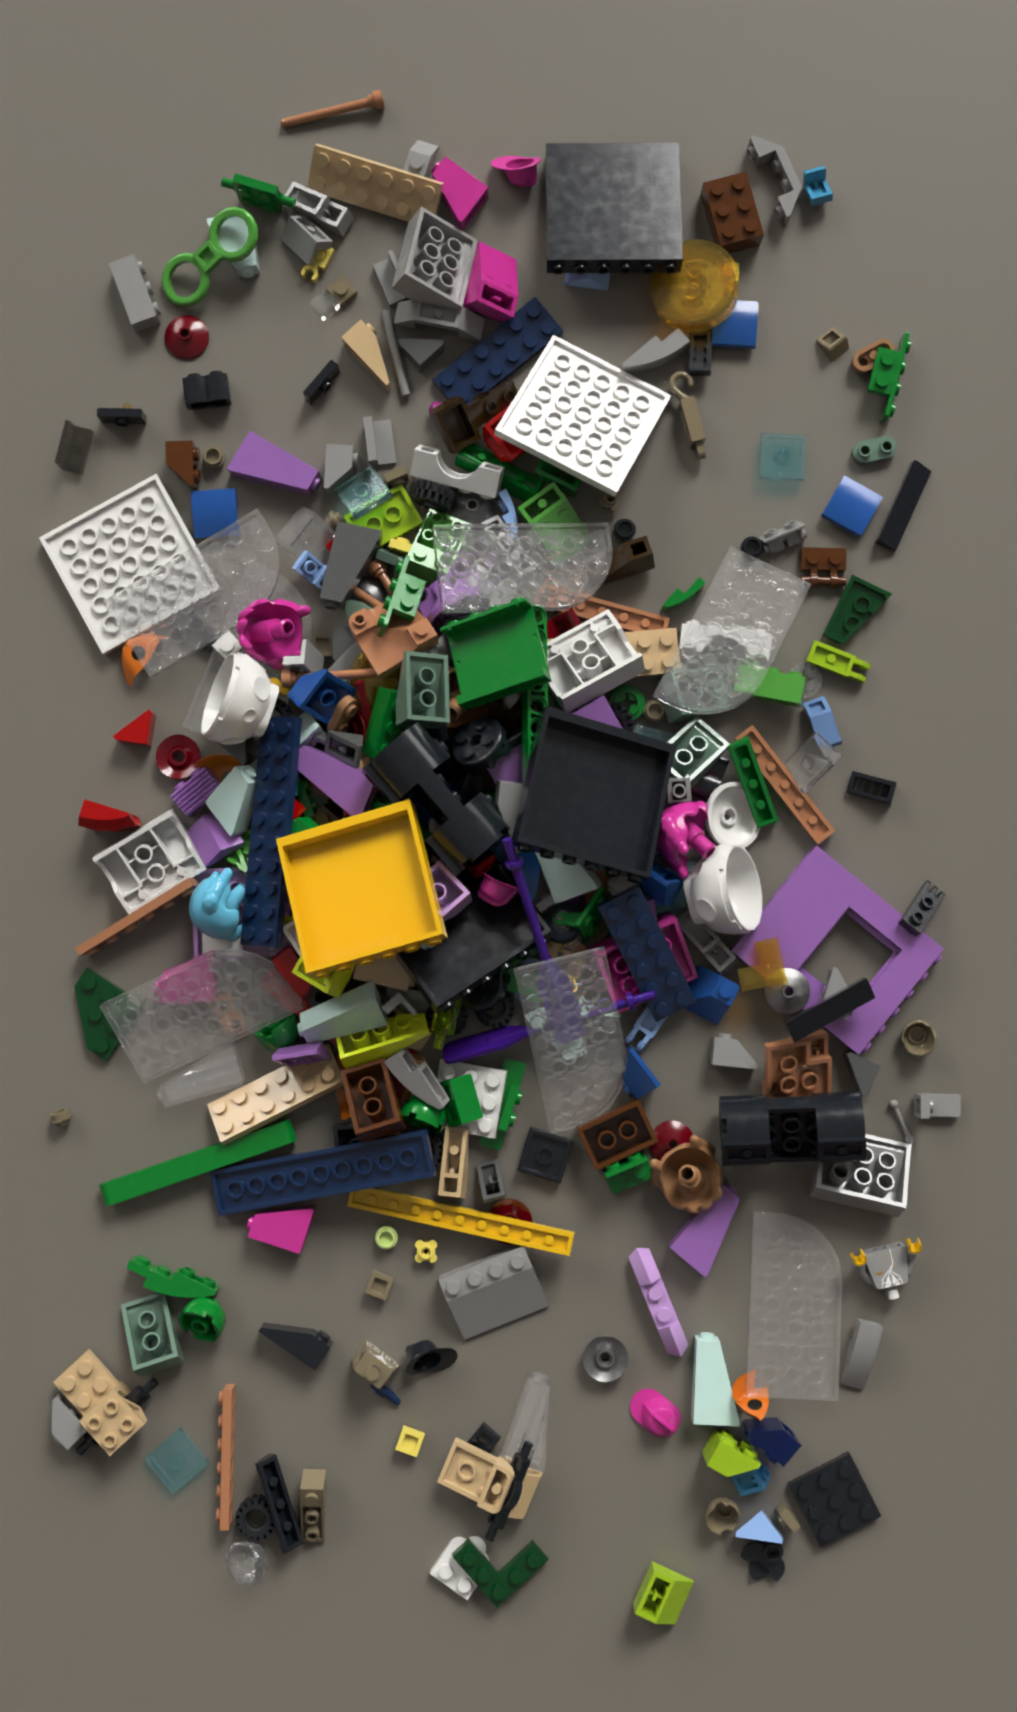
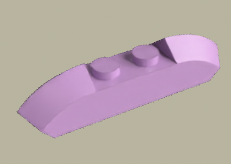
(658, 1301)

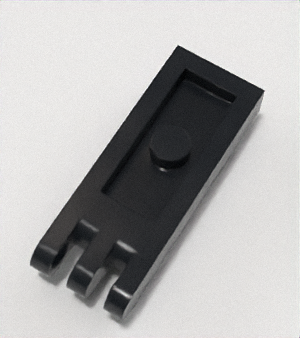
(921, 909)

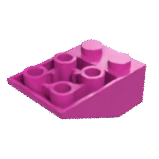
(492, 284)

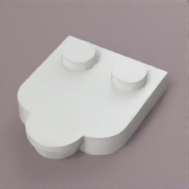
(451, 1573)

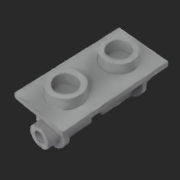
(791, 533)

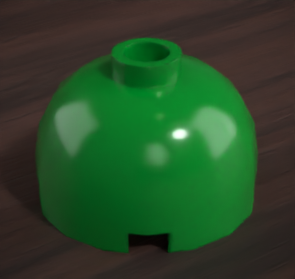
(279, 1034)
(423, 1115)
(204, 1318)

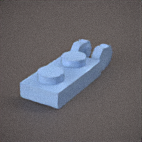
(646, 1024)

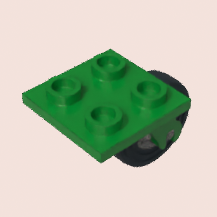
(569, 923)

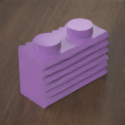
(194, 793)

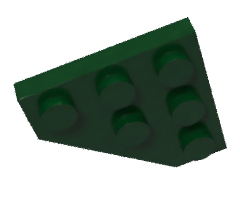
(91, 992)

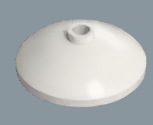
(738, 824)

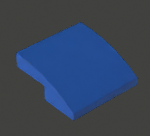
(739, 328)
(851, 506)
(213, 510)

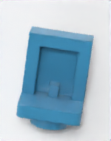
(816, 186)

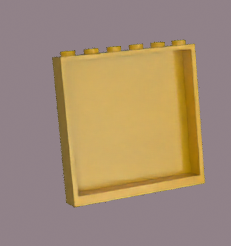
(361, 889)

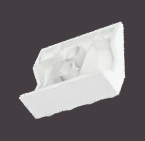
(590, 661)
(150, 861)

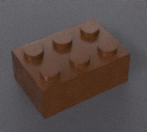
(732, 213)
(372, 1100)
(617, 1134)

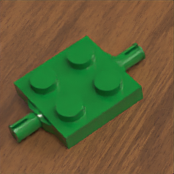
(258, 193)

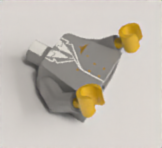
(887, 1265)

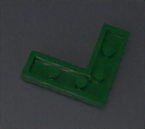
(502, 1583)

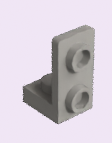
(936, 1105)

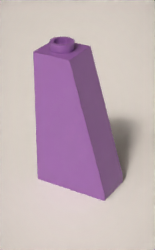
(270, 465)
(337, 780)
(704, 1232)

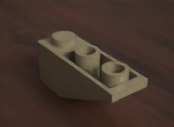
(313, 1504)

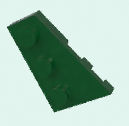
(854, 607)

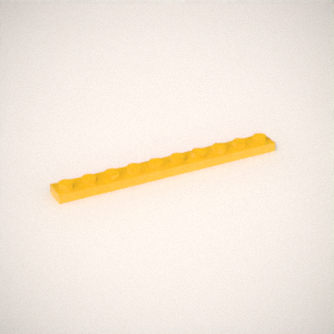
(463, 1219)

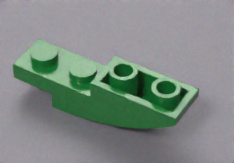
(180, 1284)

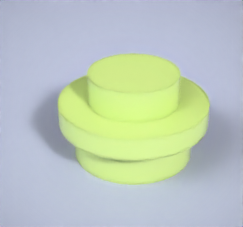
(386, 1237)

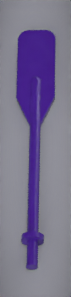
(515, 864)
(506, 1036)

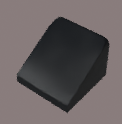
(316, 997)

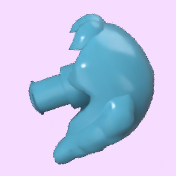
(216, 907)

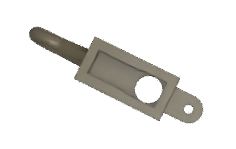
(689, 415)

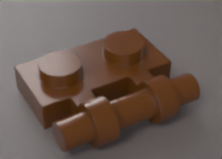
(823, 560)

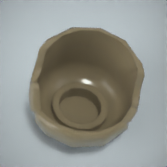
(918, 1038)
(722, 1515)

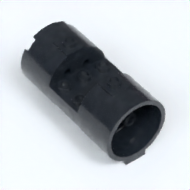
(410, 767)
(792, 1129)

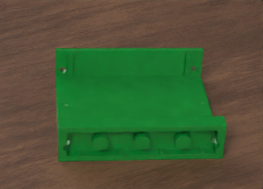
(497, 653)

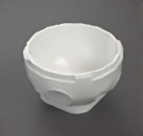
(239, 701)
(725, 891)

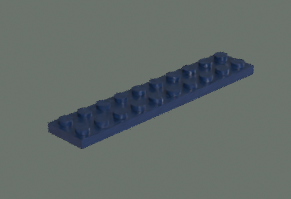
(270, 820)
(323, 1172)

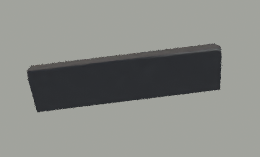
(903, 506)
(829, 1009)
(279, 1503)

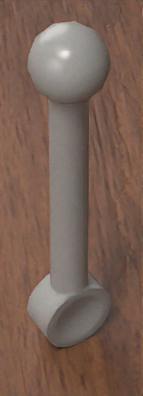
(908, 1138)

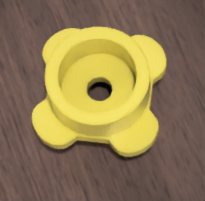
(430, 1246)

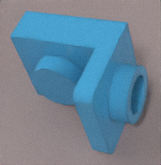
(752, 1481)

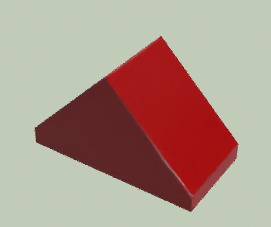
(138, 731)

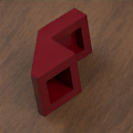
(562, 623)

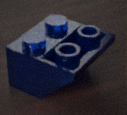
(773, 1437)

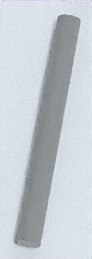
(397, 360)

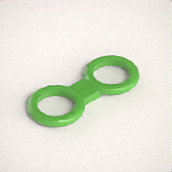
(209, 256)

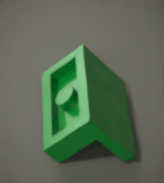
(463, 1101)

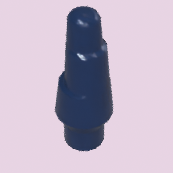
(387, 1393)

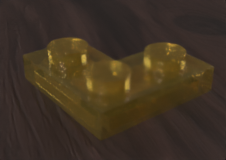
(770, 967)

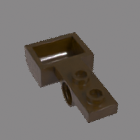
(460, 421)

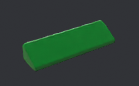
(516, 481)
(752, 782)

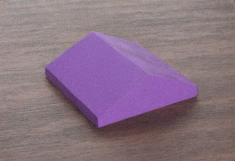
(212, 839)
(301, 1054)

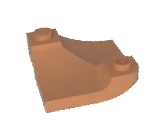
(401, 635)
(797, 1066)

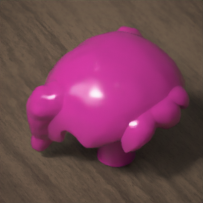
(272, 630)
(683, 830)

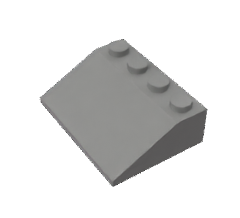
(434, 261)
(870, 1184)
(493, 1290)

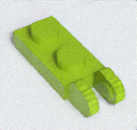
(836, 661)

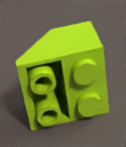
(729, 1455)
(662, 1595)

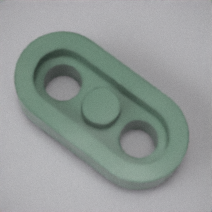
(875, 450)

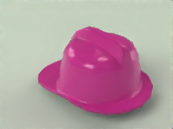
(520, 170)
(495, 891)
(655, 1412)

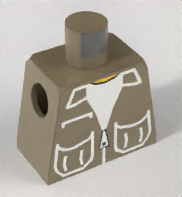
(374, 1365)

